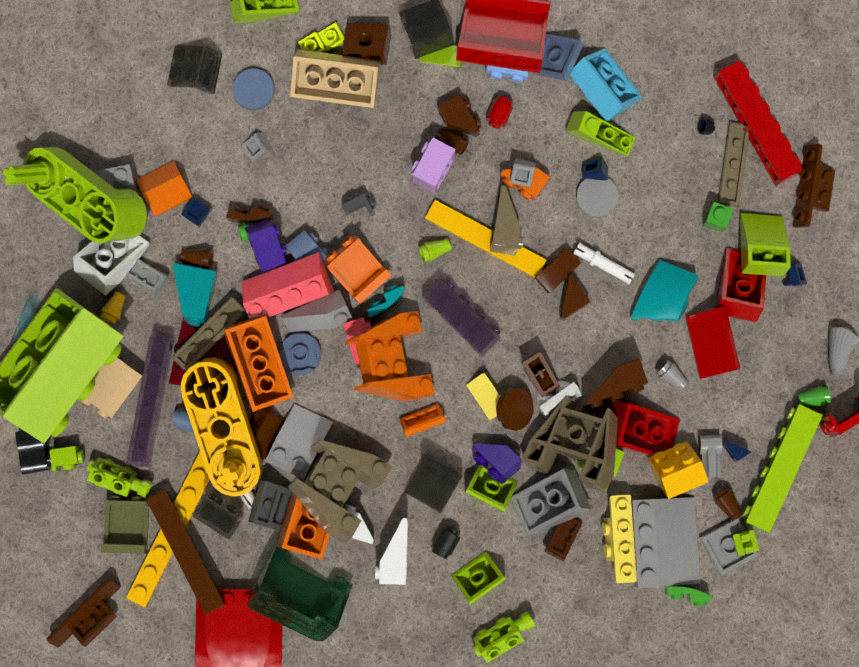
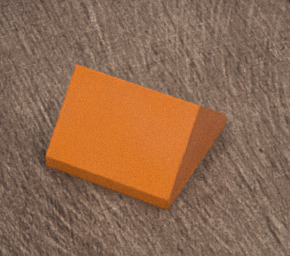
(164, 188)

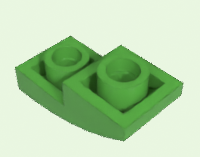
(697, 597)

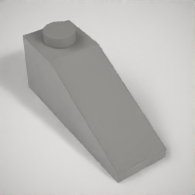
(319, 314)

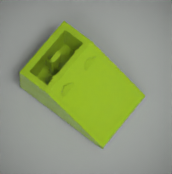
(764, 245)

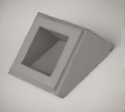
(257, 146)
(522, 172)

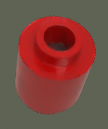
(499, 112)

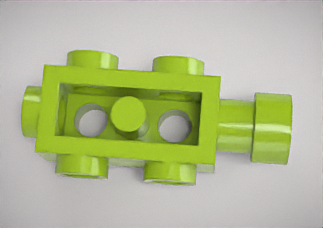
(115, 479)
(501, 637)

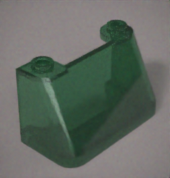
(299, 597)

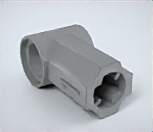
(710, 454)

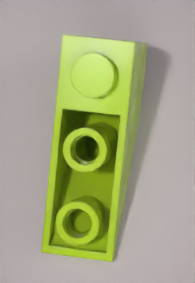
(599, 132)

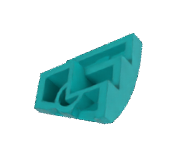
(665, 294)

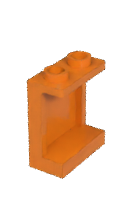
(356, 268)

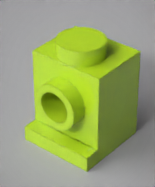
(66, 458)

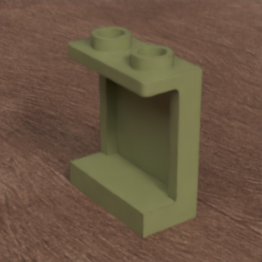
(126, 526)

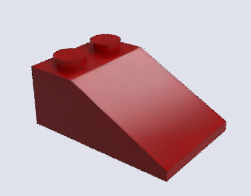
(740, 292)
(644, 429)

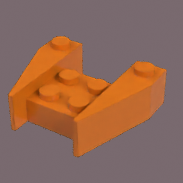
(384, 361)

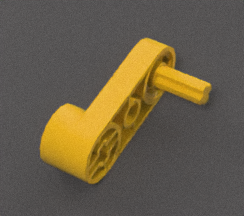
(241, 450)

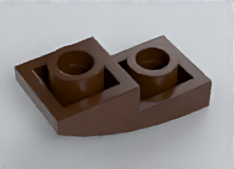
(255, 215)
(557, 270)

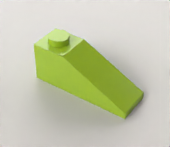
(256, 10)

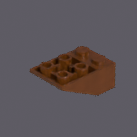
(625, 378)

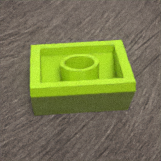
(491, 491)
(478, 577)

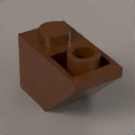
(457, 116)

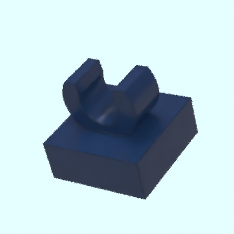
(797, 276)

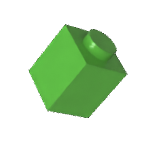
(718, 217)

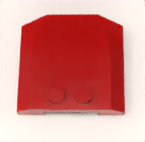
(237, 635)

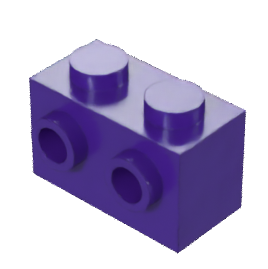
(266, 244)

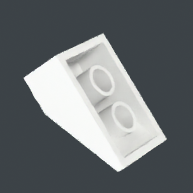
(108, 263)
(394, 561)

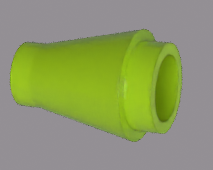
(432, 250)

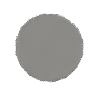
(597, 197)

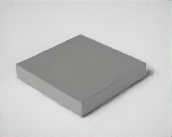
(721, 547)

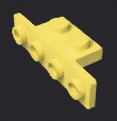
(620, 539)

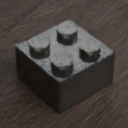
(426, 28)

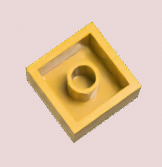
(678, 469)

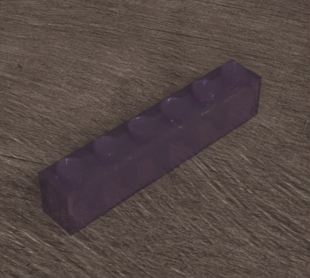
(150, 402)

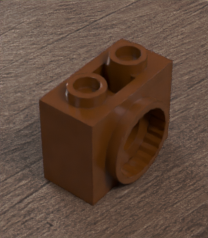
(376, 36)

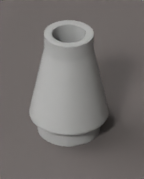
(670, 373)

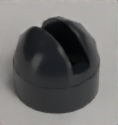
(708, 123)

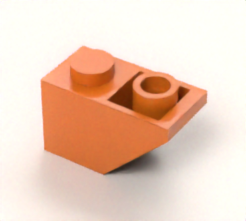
(538, 183)

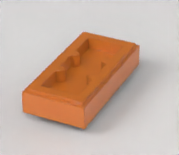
(422, 420)

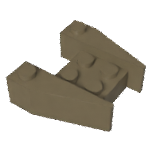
(579, 438)
(333, 481)

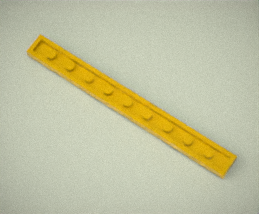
(161, 551)

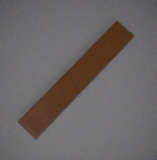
(185, 552)

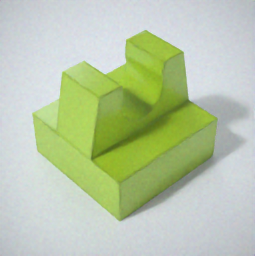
(745, 542)

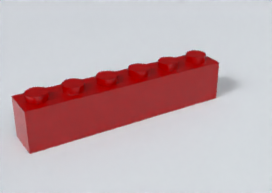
(755, 114)

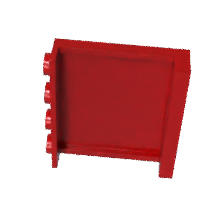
(504, 33)

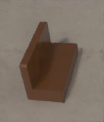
(265, 430)

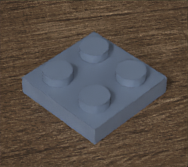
(559, 56)

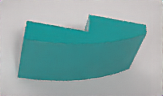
(392, 296)

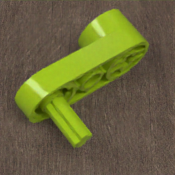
(80, 195)

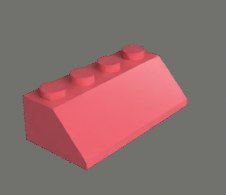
(286, 287)

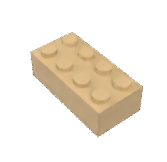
(335, 78)

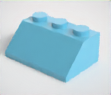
(605, 84)

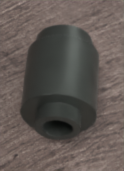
(446, 542)

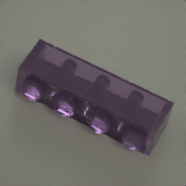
(462, 317)

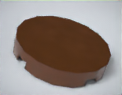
(515, 409)

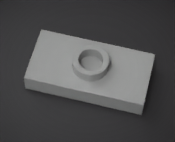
(147, 276)

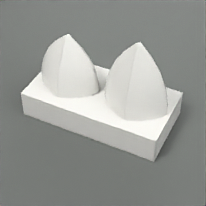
(549, 402)

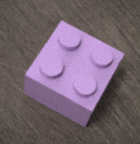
(433, 165)

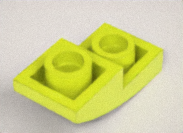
(324, 40)

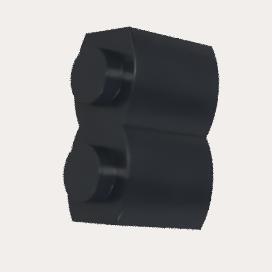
(32, 453)

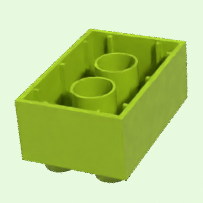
(54, 365)

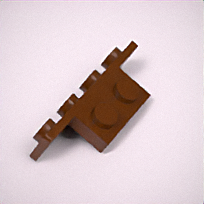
(814, 186)
(88, 618)

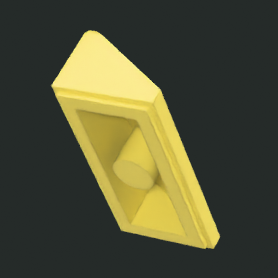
(485, 395)

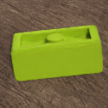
(443, 57)

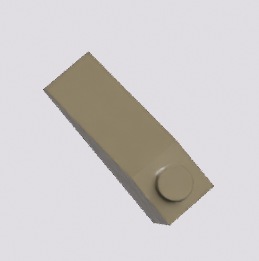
(506, 229)

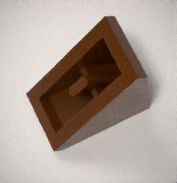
(574, 299)
(540, 373)

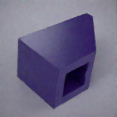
(498, 460)

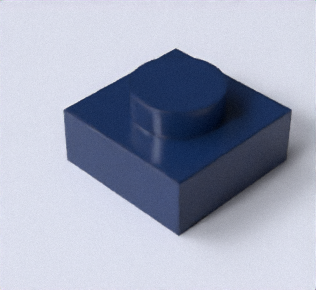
(196, 212)

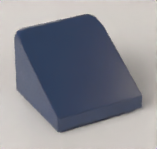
(595, 169)
(735, 451)

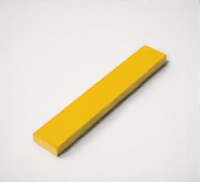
(481, 238)

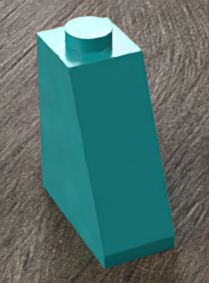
(195, 292)

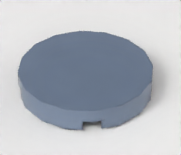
(253, 89)
(295, 358)

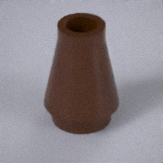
(453, 140)
(198, 257)
(727, 503)

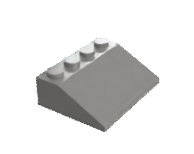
(665, 542)

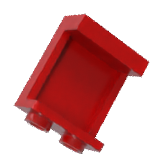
(831, 427)

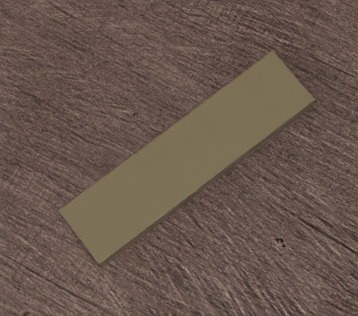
(733, 165)
(208, 334)

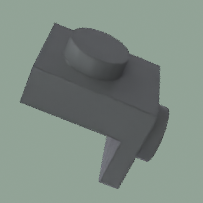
(354, 203)

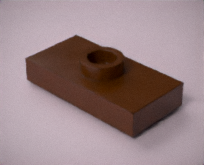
(563, 539)

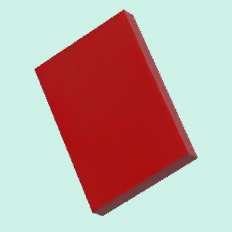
(713, 342)

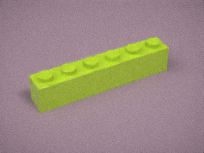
(782, 468)

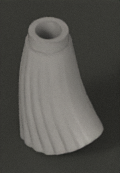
(841, 344)

